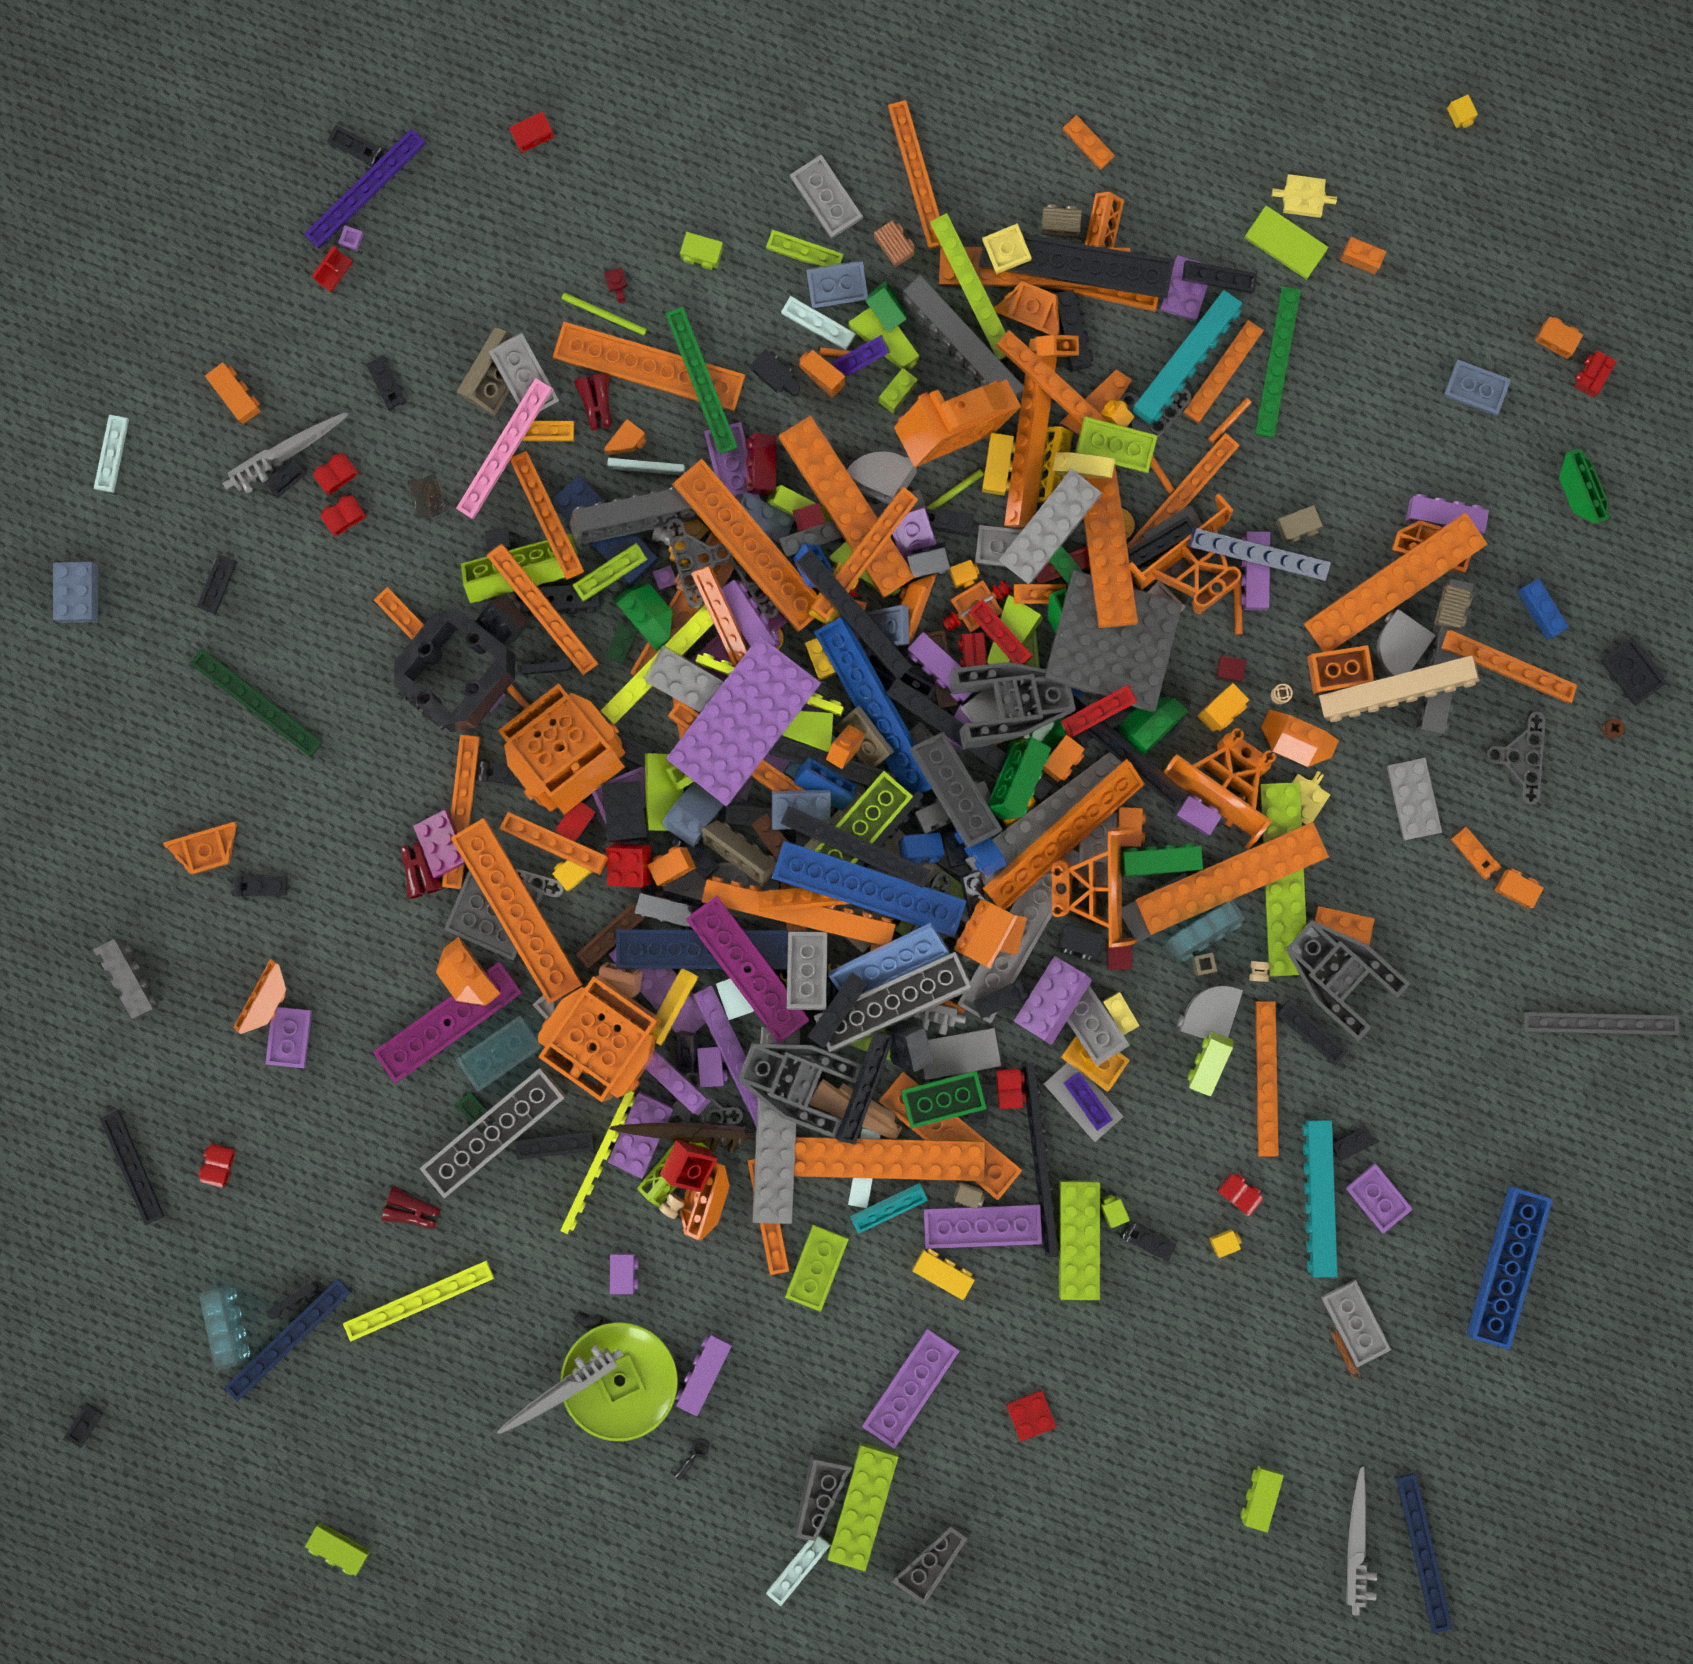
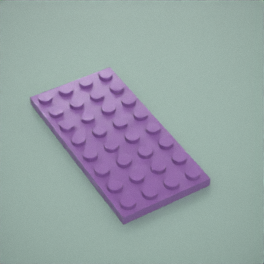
(743, 720)

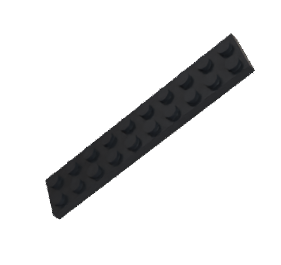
(1092, 266)

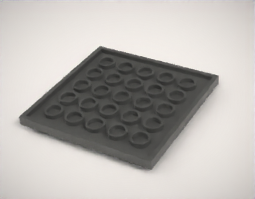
(1112, 657)

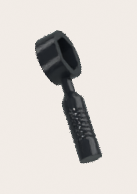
(689, 1462)

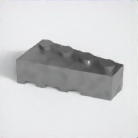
(934, 816)
(127, 977)
(821, 1487)
(927, 1569)

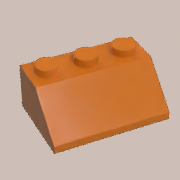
(985, 933)

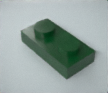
(621, 643)
(473, 1110)

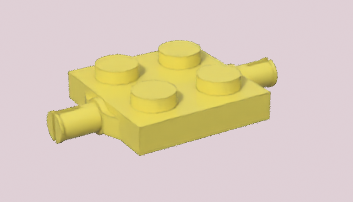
(1304, 196)
(1311, 797)

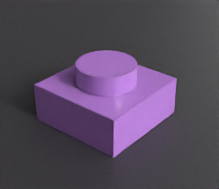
(350, 238)
(664, 577)

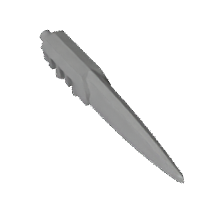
(277, 455)
(941, 1014)
(570, 1385)
(1356, 1568)

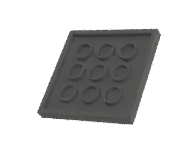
(477, 922)

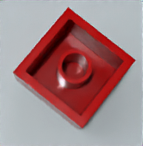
(628, 865)
(688, 1166)

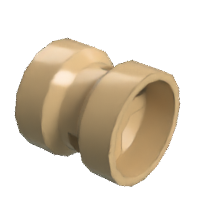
(1279, 696)
(1257, 975)
(672, 1205)

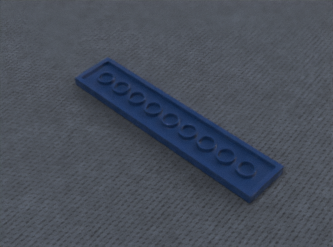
(686, 950)

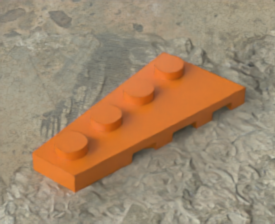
(1110, 389)

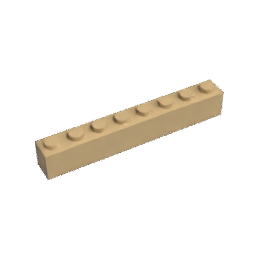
(1399, 688)

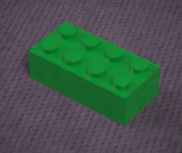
(1019, 778)
(1162, 861)
(943, 1099)

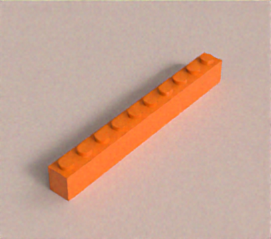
(1028, 450)
(823, 918)

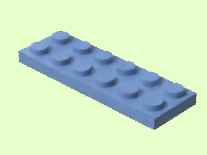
(893, 959)

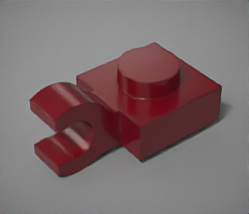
(616, 282)

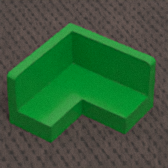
(885, 306)

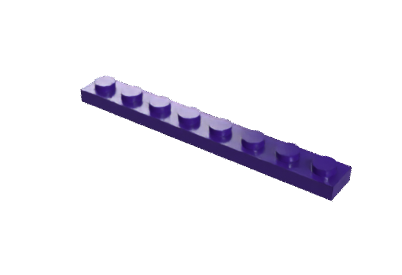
(365, 188)

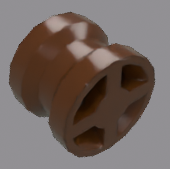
(1609, 730)

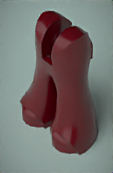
(601, 385)
(413, 886)
(401, 1199)

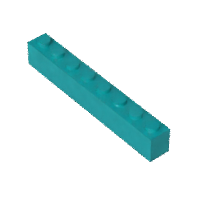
(1187, 357)
(1320, 1198)

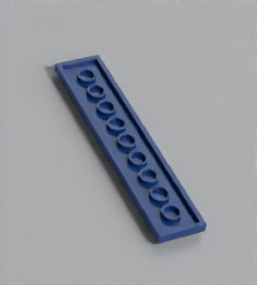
(869, 693)
(868, 888)

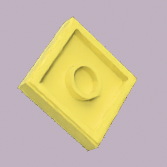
(1006, 248)

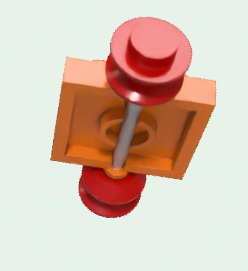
(969, 598)

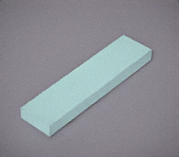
(818, 323)
(111, 453)
(646, 466)
(861, 1186)
(797, 1569)

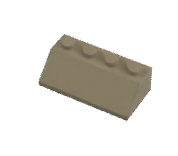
(484, 382)
(739, 852)

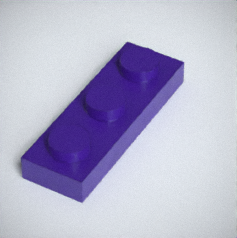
(862, 356)
(1087, 1101)

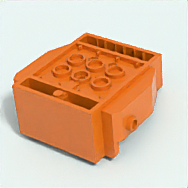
(942, 426)
(535, 743)
(618, 1055)

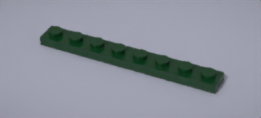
(256, 703)

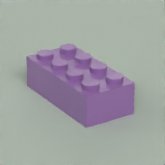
(1053, 1000)

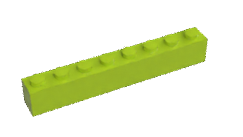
(969, 282)

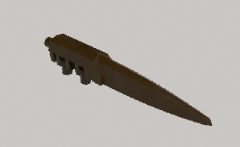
(694, 1132)

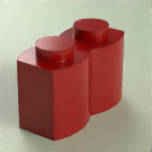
(335, 473)
(343, 515)
(1009, 1088)
(217, 1165)
(1240, 1194)

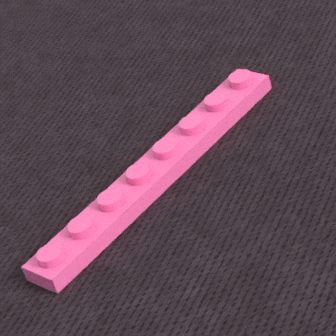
(504, 448)

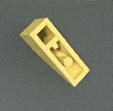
(1085, 465)

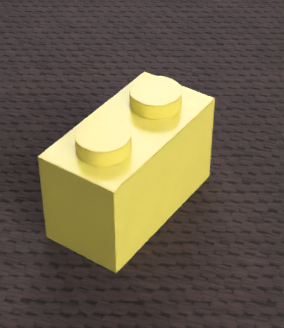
(1120, 1013)

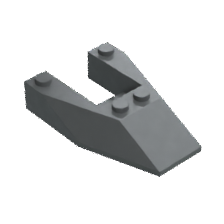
(1021, 697)
(1334, 966)
(787, 1077)

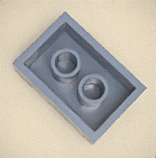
(75, 592)

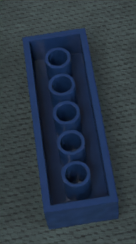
(581, 494)

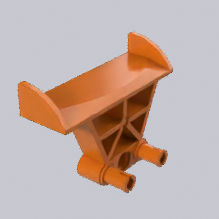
(1205, 597)
(1212, 793)
(1063, 901)

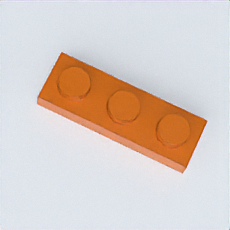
(1088, 142)
(1035, 593)
(399, 612)

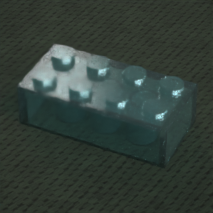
(1203, 930)
(499, 1053)
(224, 1326)

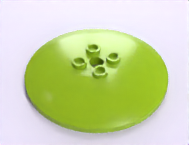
(645, 1397)

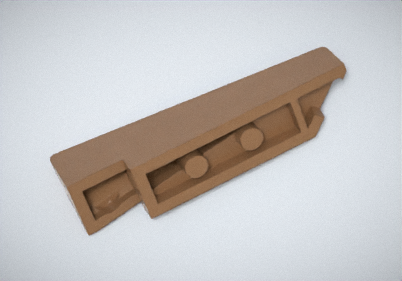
(836, 1101)

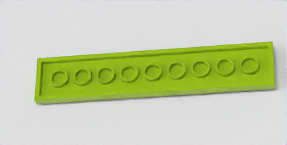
(1286, 895)

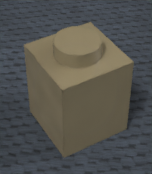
(1204, 964)

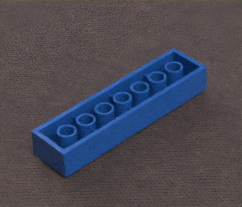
(1509, 1267)

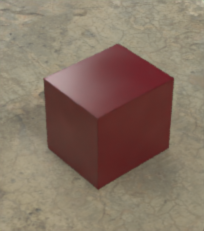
(808, 516)
(1230, 669)
(1118, 957)

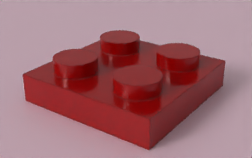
(1031, 1415)

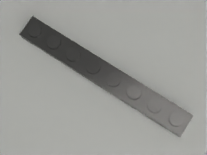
(828, 531)
(1600, 1023)

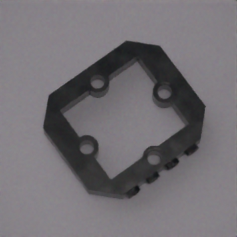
(480, 693)

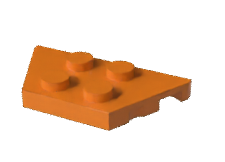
(1032, 307)
(204, 849)

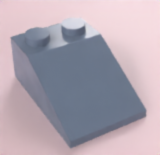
(692, 813)

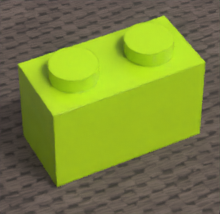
(701, 251)
(898, 390)
(1113, 1211)

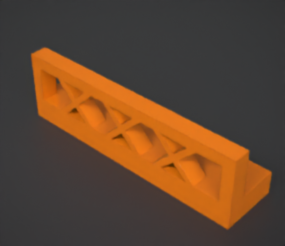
(1099, 219)

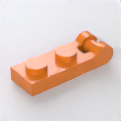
(1475, 852)

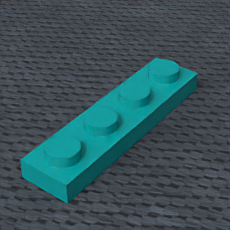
(888, 1208)

